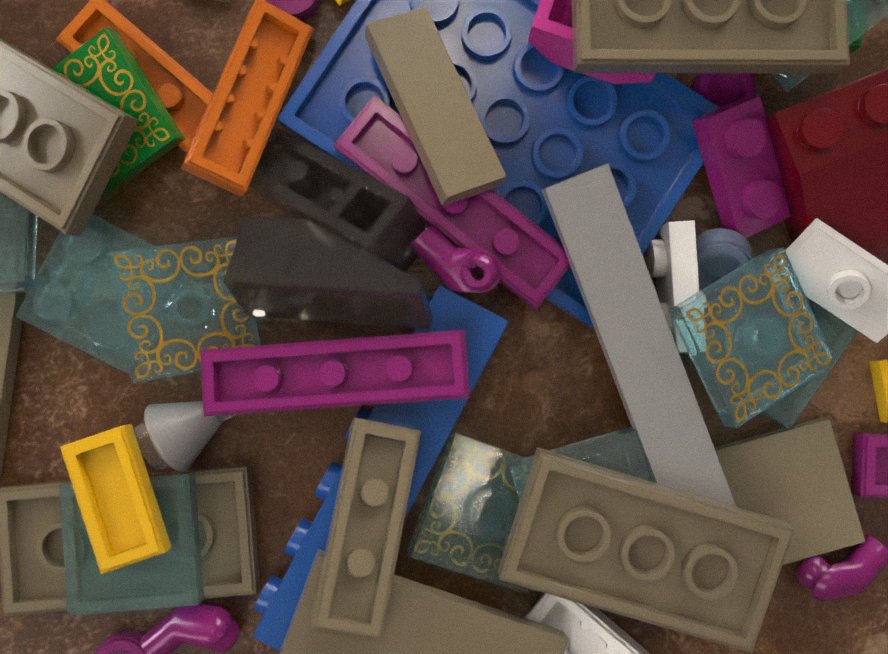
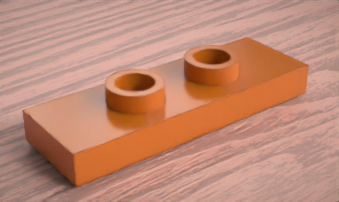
(247, 98)

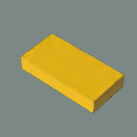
(116, 498)

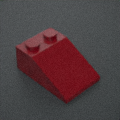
(837, 161)

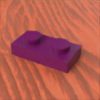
(742, 166)

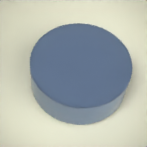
(719, 254)

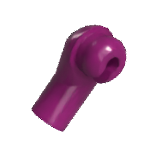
(457, 267)
(844, 578)
(198, 625)

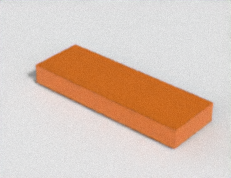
(176, 87)

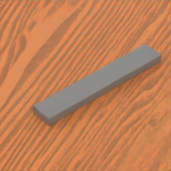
(635, 334)

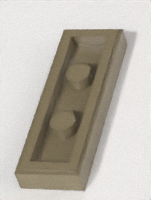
(434, 106)
(365, 530)

